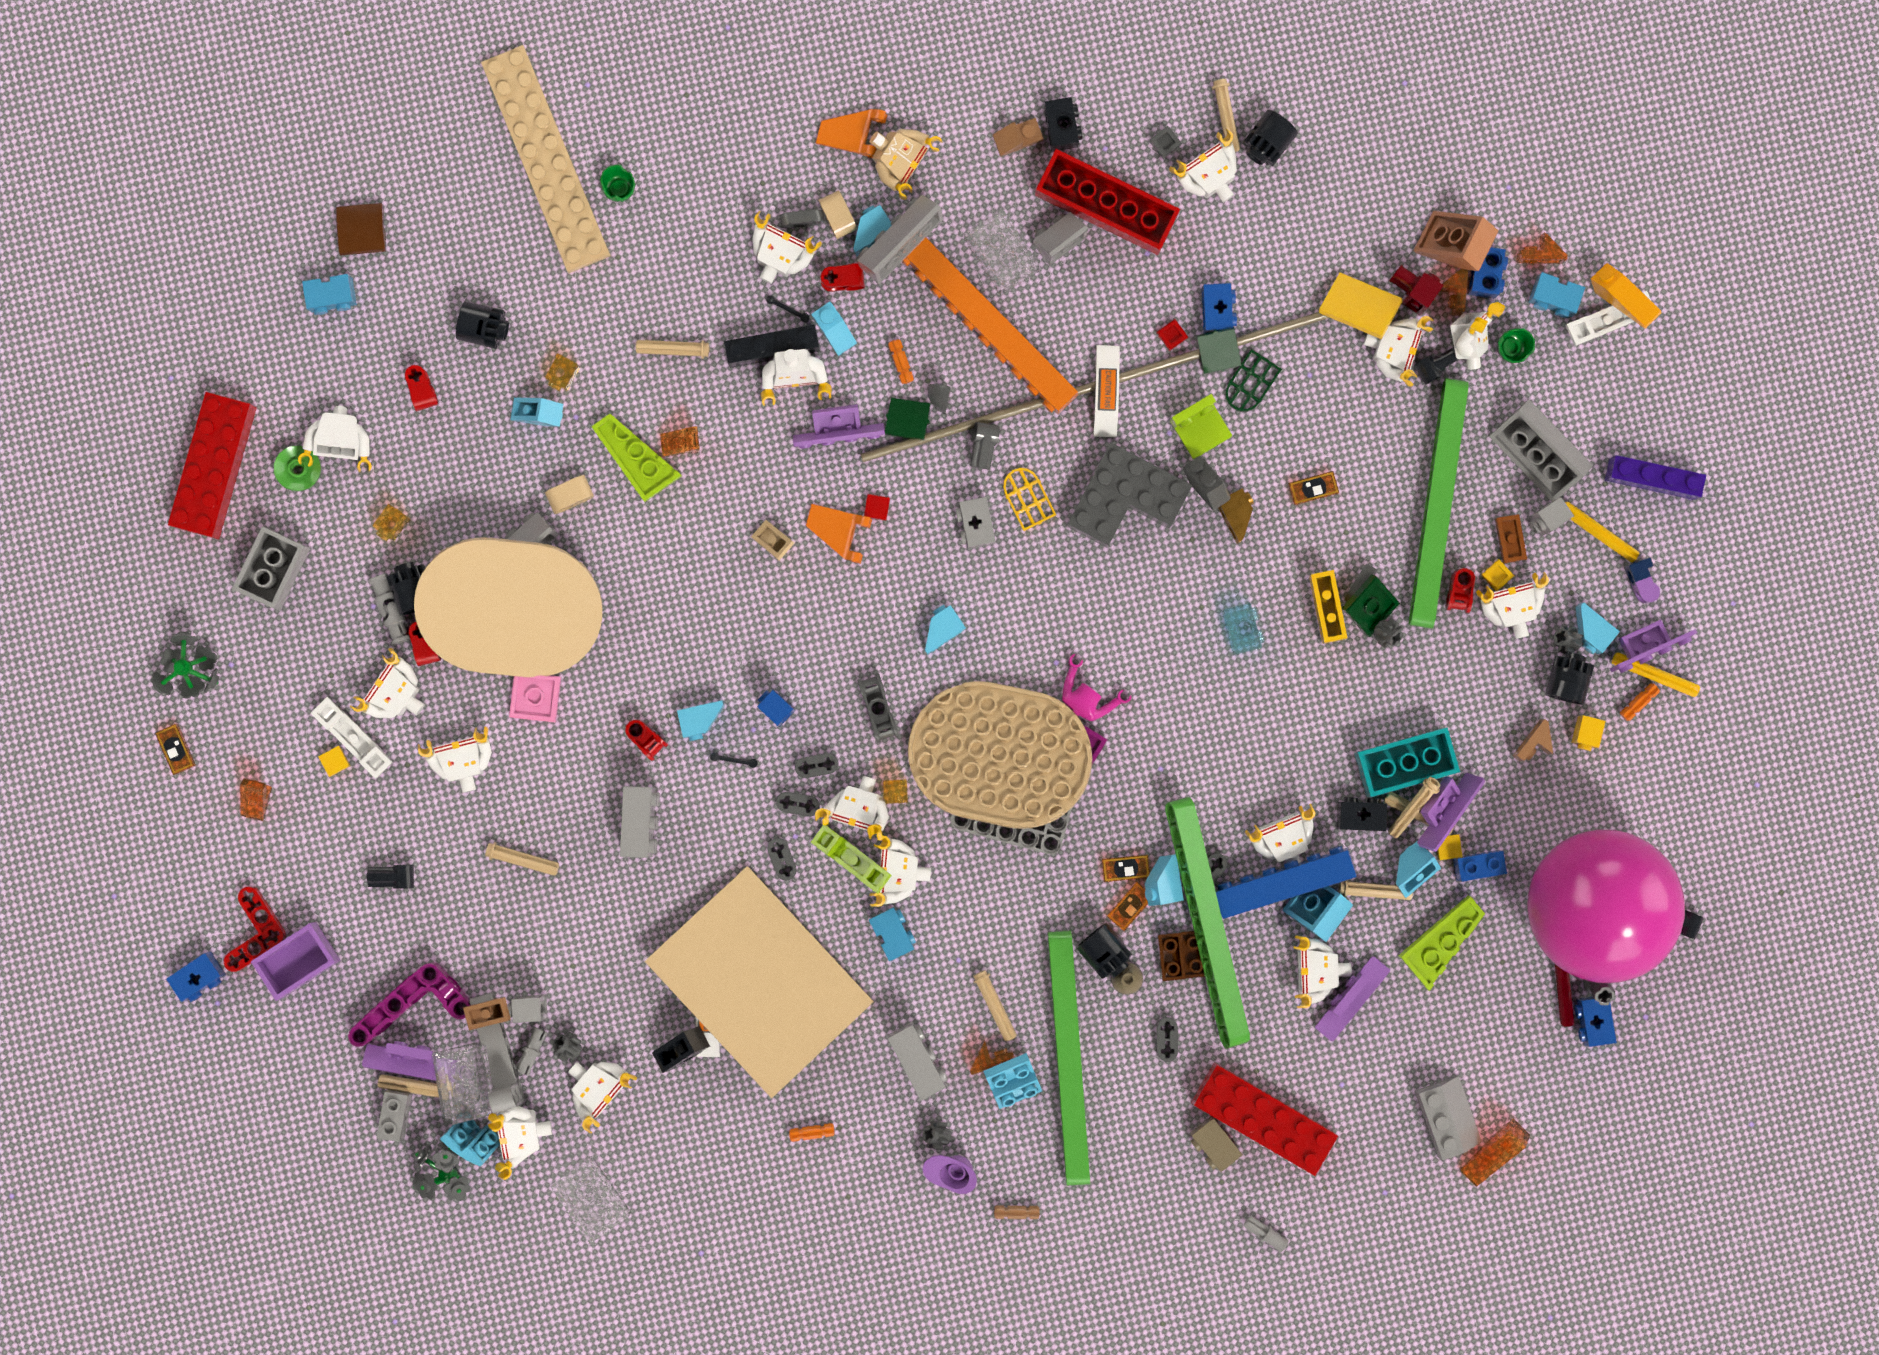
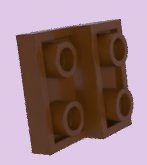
(361, 229)
(1179, 956)

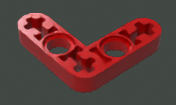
(263, 930)

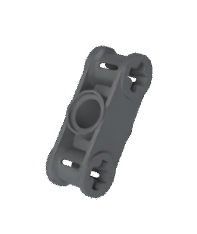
(873, 695)

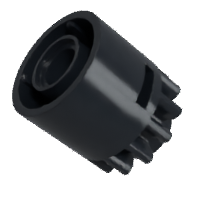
(1269, 138)
(481, 325)
(403, 586)
(1570, 678)
(1105, 952)

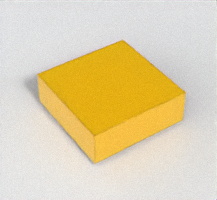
(1497, 575)
(334, 761)
(1450, 848)

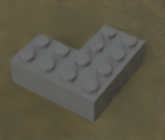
(1125, 483)

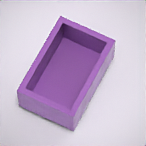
(295, 961)

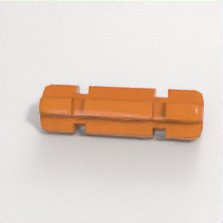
(900, 361)
(1639, 702)
(811, 1132)

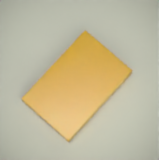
(1360, 305)

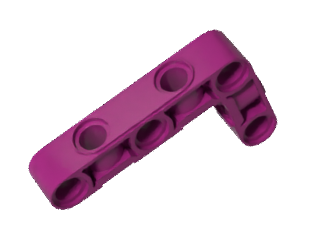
(409, 993)

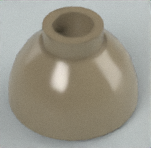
(1128, 980)

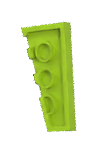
(638, 461)
(1436, 947)

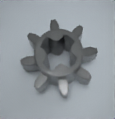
(1388, 633)
(1567, 639)
(567, 1047)
(936, 1135)

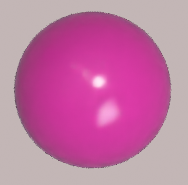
(1606, 906)

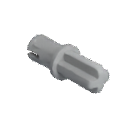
(1266, 1233)

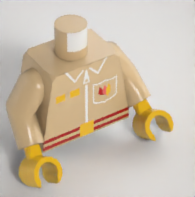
(899, 156)

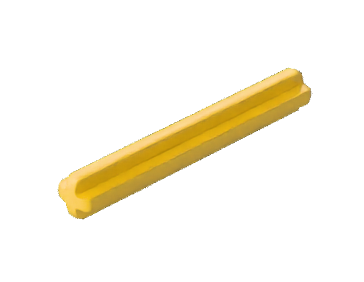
(1603, 534)
(1659, 676)

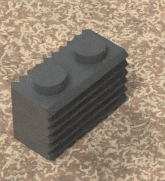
(1206, 482)

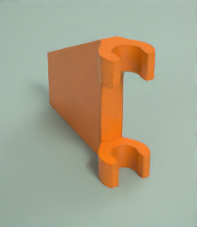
(850, 131)
(837, 529)

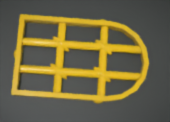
(1035, 502)

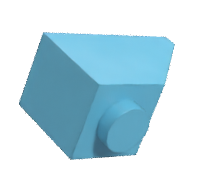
(870, 225)
(834, 328)
(537, 411)
(943, 628)
(1595, 629)
(699, 719)
(1415, 868)
(1164, 882)

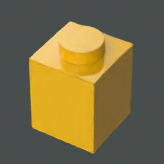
(1588, 732)

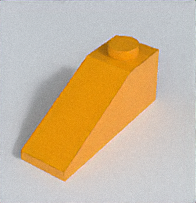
(1624, 295)

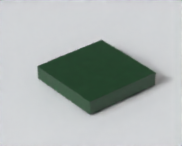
(1370, 605)

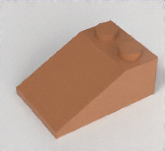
(1457, 239)

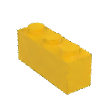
(1328, 606)

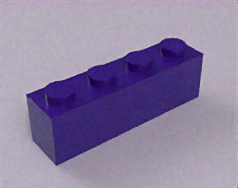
(1655, 477)

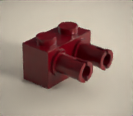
(1419, 289)

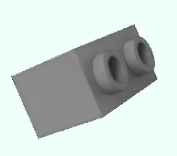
(977, 509)
(1550, 517)
(528, 1008)
(394, 1115)

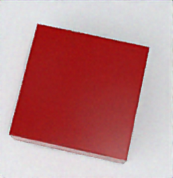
(1172, 335)
(877, 507)

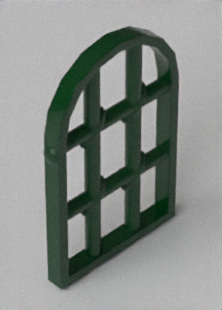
(1259, 379)

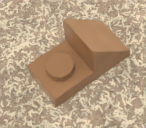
(1017, 137)
(1539, 737)
(487, 1013)

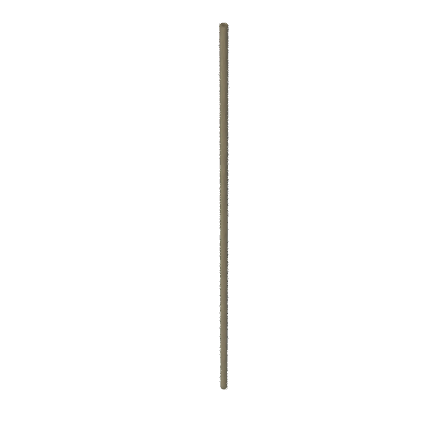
(1086, 388)

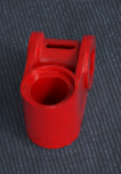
(846, 277)
(421, 392)
(1461, 592)
(422, 652)
(646, 739)

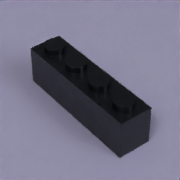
(763, 346)

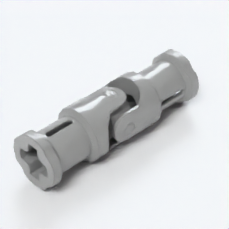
(389, 612)

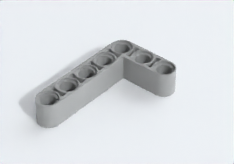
(1015, 837)
(505, 1079)

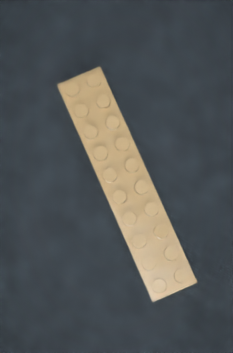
(545, 159)

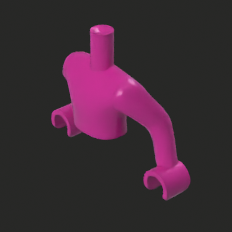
(1085, 699)

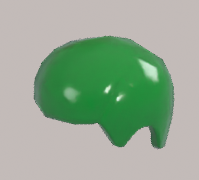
(617, 183)
(1516, 345)

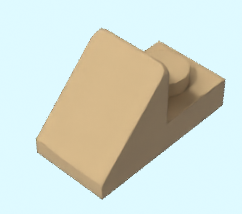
(772, 540)

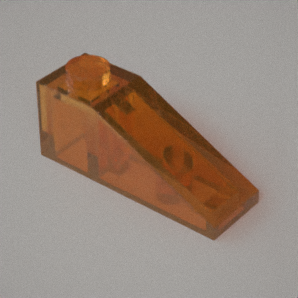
(1496, 1152)

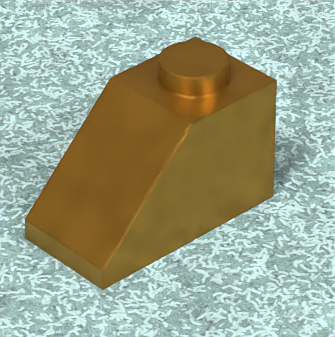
(1237, 513)

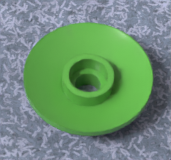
(286, 463)

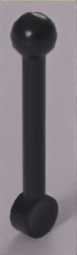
(771, 300)
(752, 763)

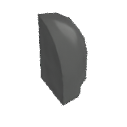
(939, 396)

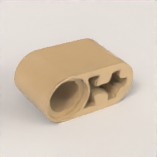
(837, 214)
(569, 494)

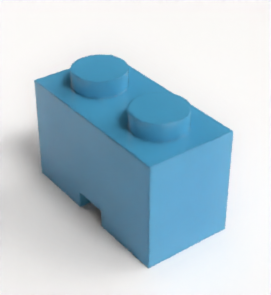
(330, 295)
(1556, 296)
(890, 927)

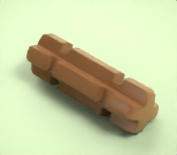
(1016, 1212)

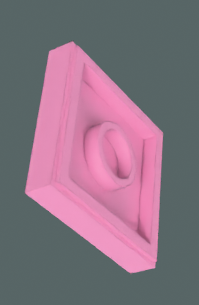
(535, 698)

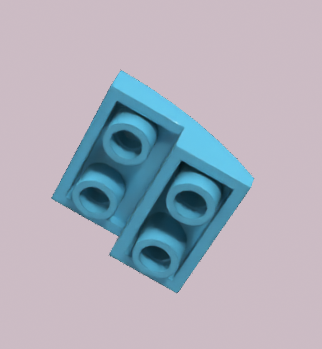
(1013, 1081)
(471, 1142)

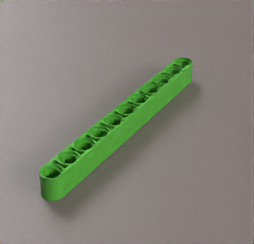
(1438, 503)
(1207, 922)
(1068, 1058)

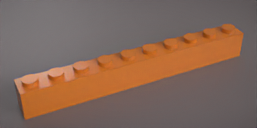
(992, 326)

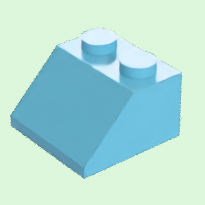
(1319, 911)

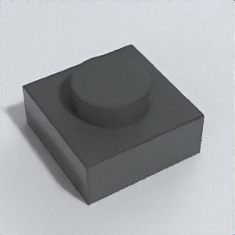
(1165, 142)

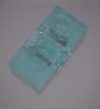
(1238, 642)

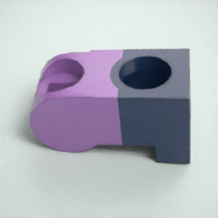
(1641, 581)

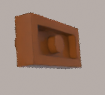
(1511, 539)

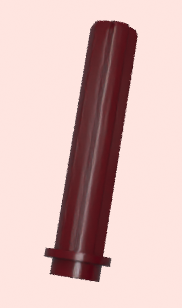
(1564, 997)

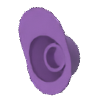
(950, 1173)

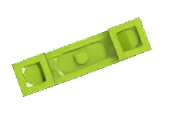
(851, 858)

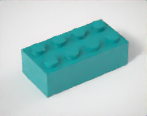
(1406, 762)

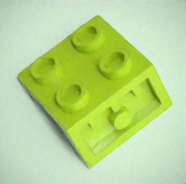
(1200, 427)

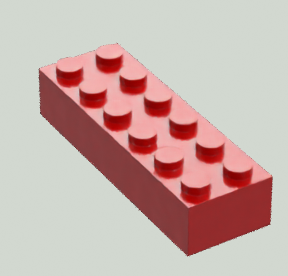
(1107, 202)
(212, 465)
(1264, 1119)

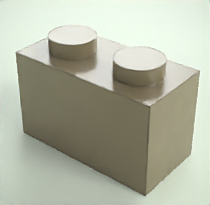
(1215, 1144)

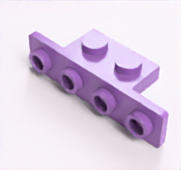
(837, 425)
(1647, 641)
(1446, 808)
(1355, 994)
(401, 1060)

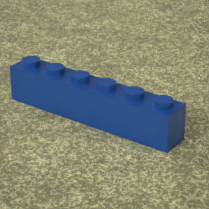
(1285, 882)

